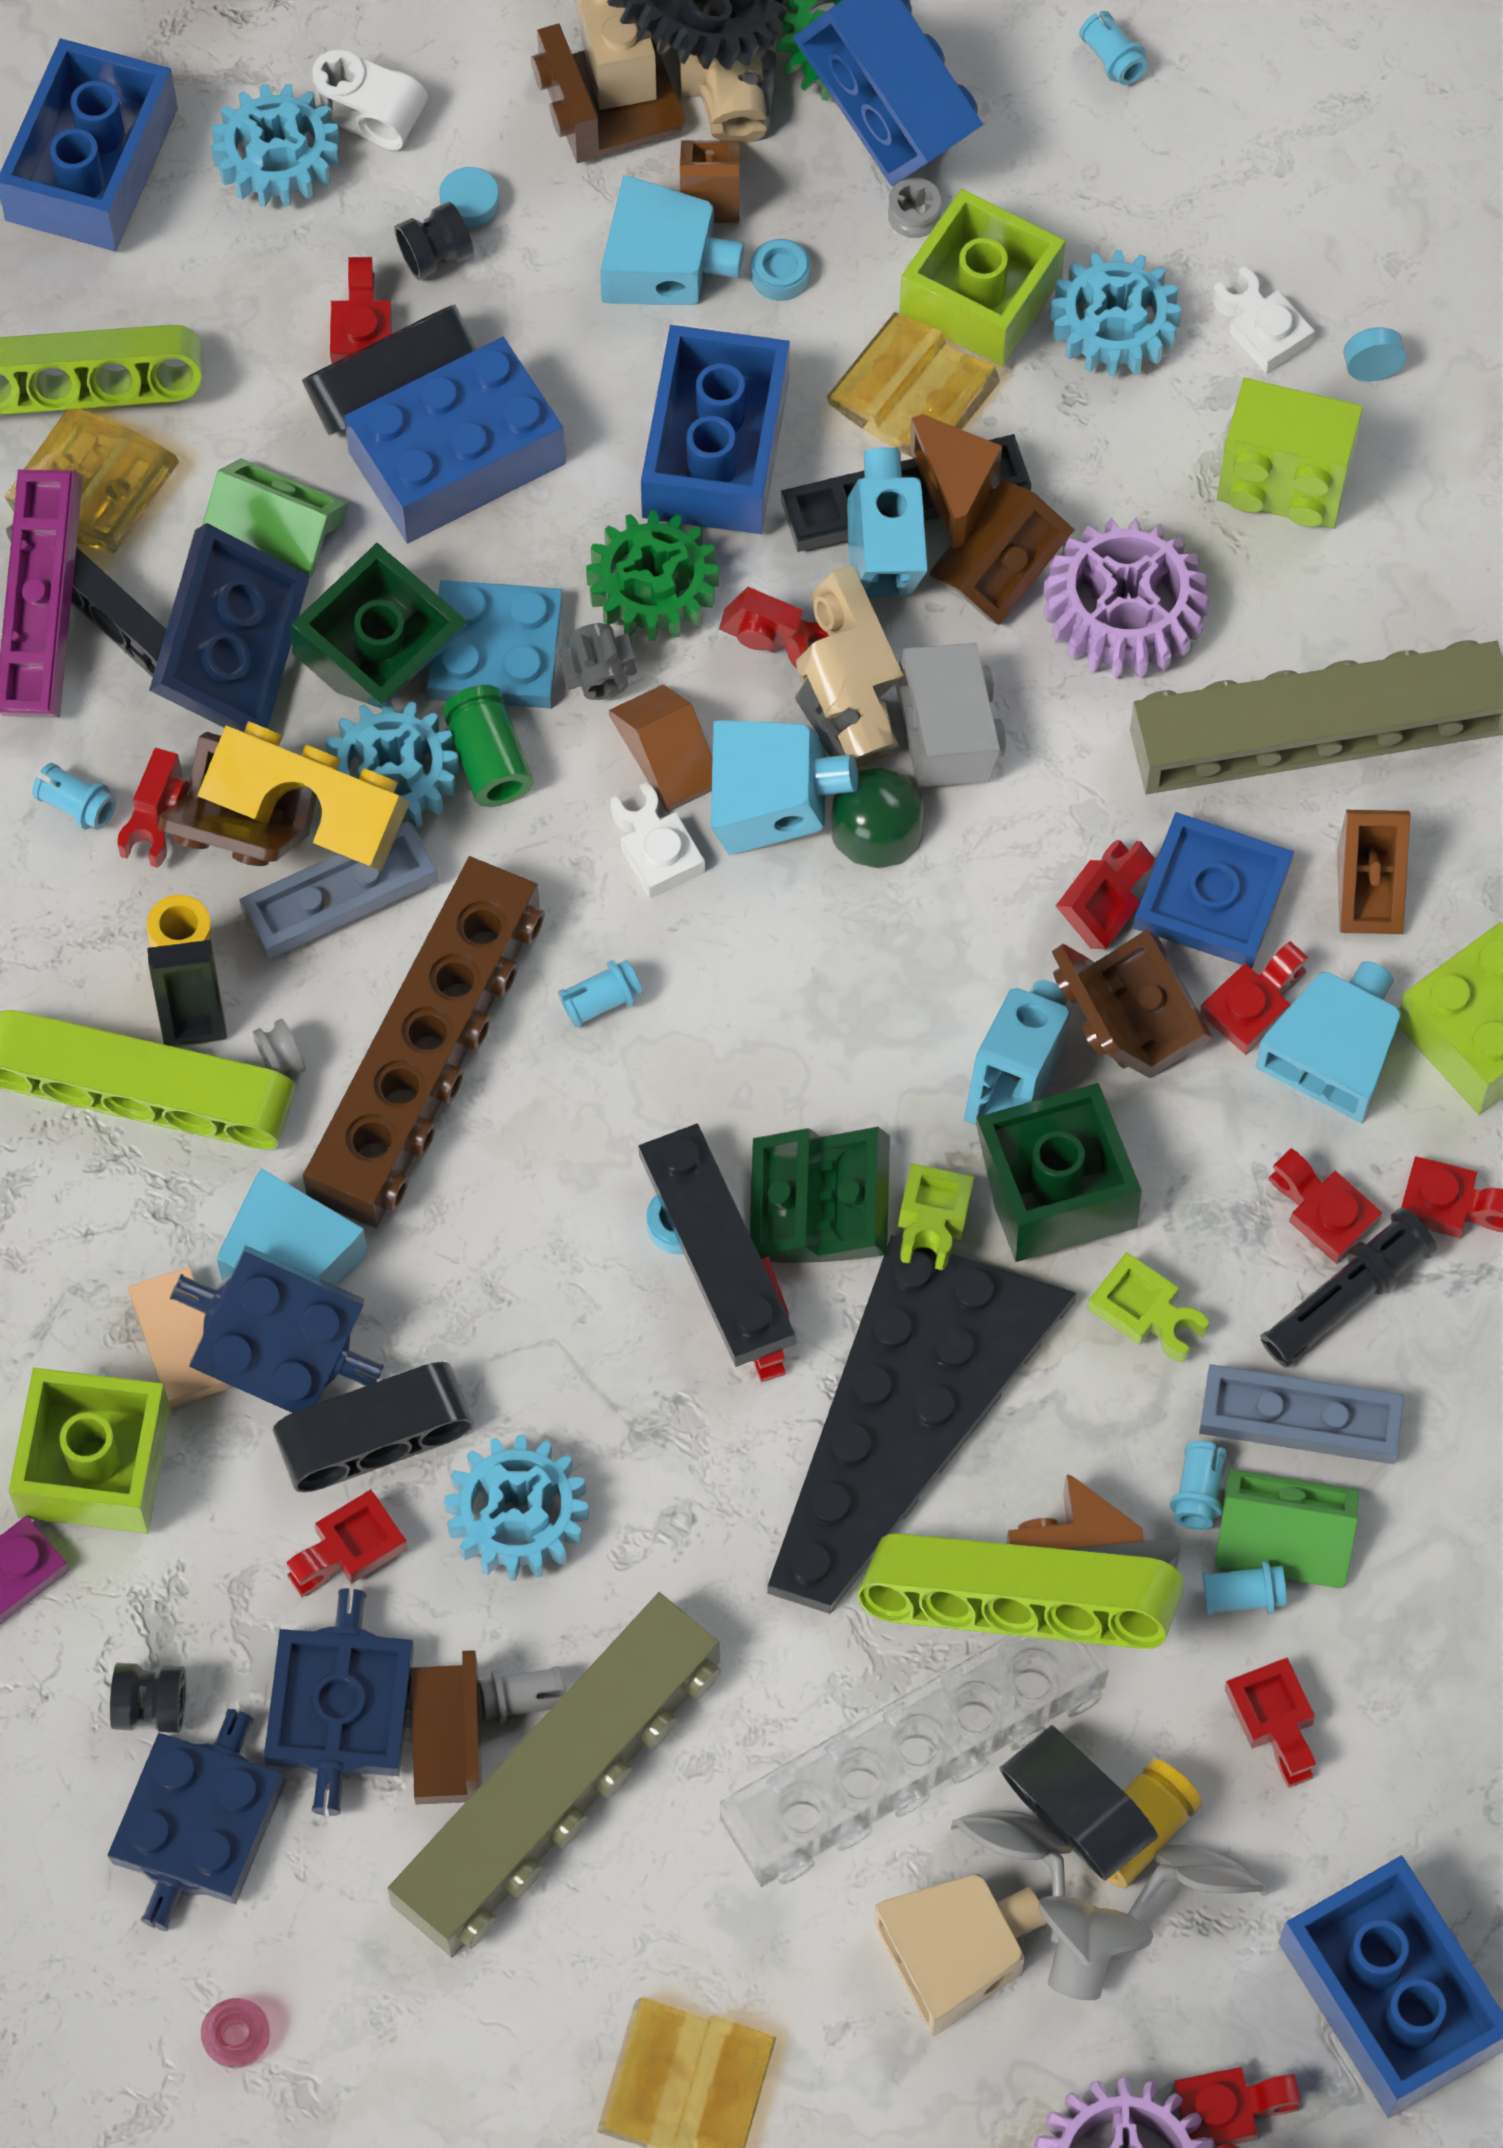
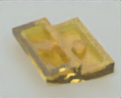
(907, 375)
(118, 471)
(685, 2080)

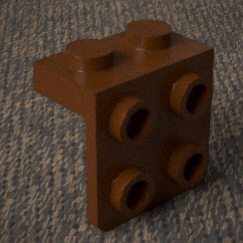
(575, 107)
(202, 823)
(1133, 1004)

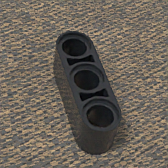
(387, 365)
(372, 1427)
(1078, 1802)

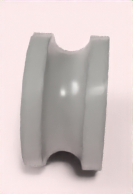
(918, 192)
(279, 1049)

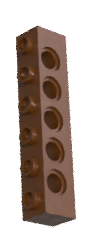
(478, 902)

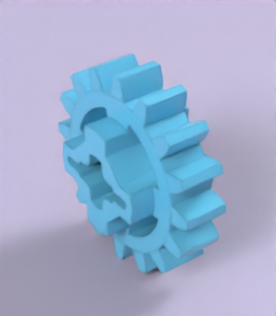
(275, 145)
(1115, 313)
(395, 748)
(500, 1486)

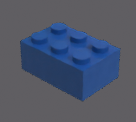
(889, 83)
(87, 144)
(715, 428)
(455, 439)
(1394, 1986)

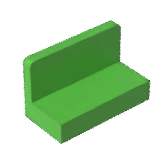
(273, 513)
(1290, 1525)

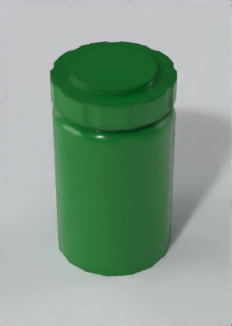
(487, 746)

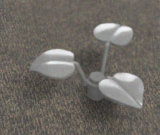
(1094, 1935)

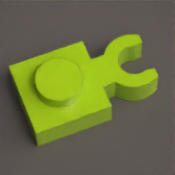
(933, 1211)
(1140, 1302)

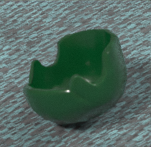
(880, 820)

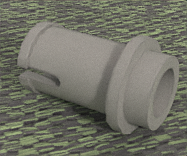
(520, 1693)

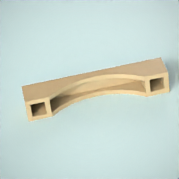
(617, 61)

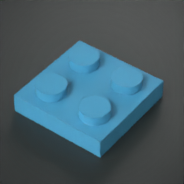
(505, 645)

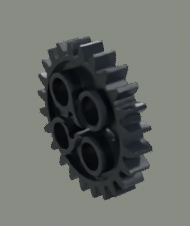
(707, 27)

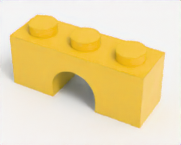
(254, 773)

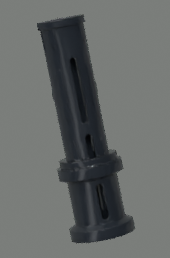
(1369, 1271)

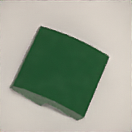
(820, 1195)

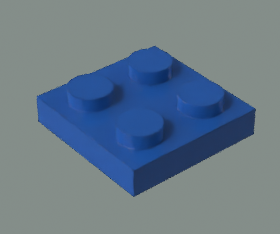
(1213, 889)

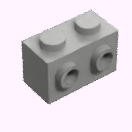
(949, 714)

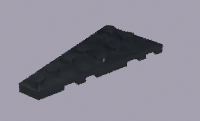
(909, 1397)

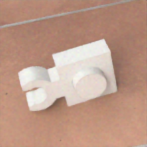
(1263, 326)
(656, 848)

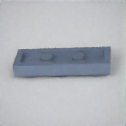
(335, 894)
(1302, 1414)

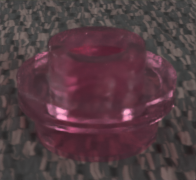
(225, 2015)

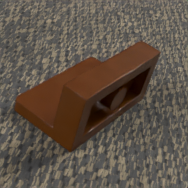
(1004, 551)
(446, 1731)

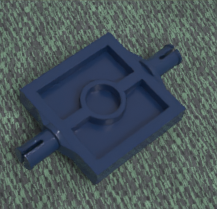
(276, 1331)
(339, 1702)
(196, 1819)

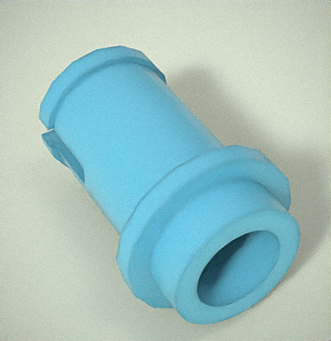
(1123, 59)
(86, 802)
(601, 992)
(1197, 1500)
(1245, 1589)

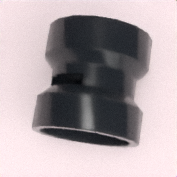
(438, 239)
(157, 1705)

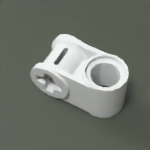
(370, 102)

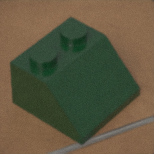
(374, 629)
(1058, 1172)

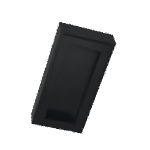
(187, 992)

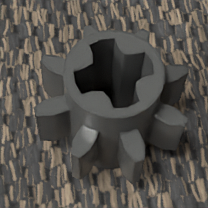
(598, 661)

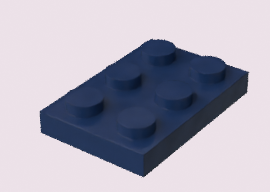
(229, 631)

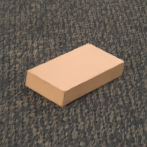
(172, 1337)

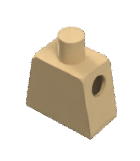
(956, 1944)

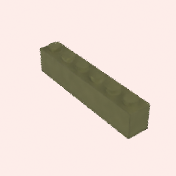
(1318, 716)
(556, 1775)

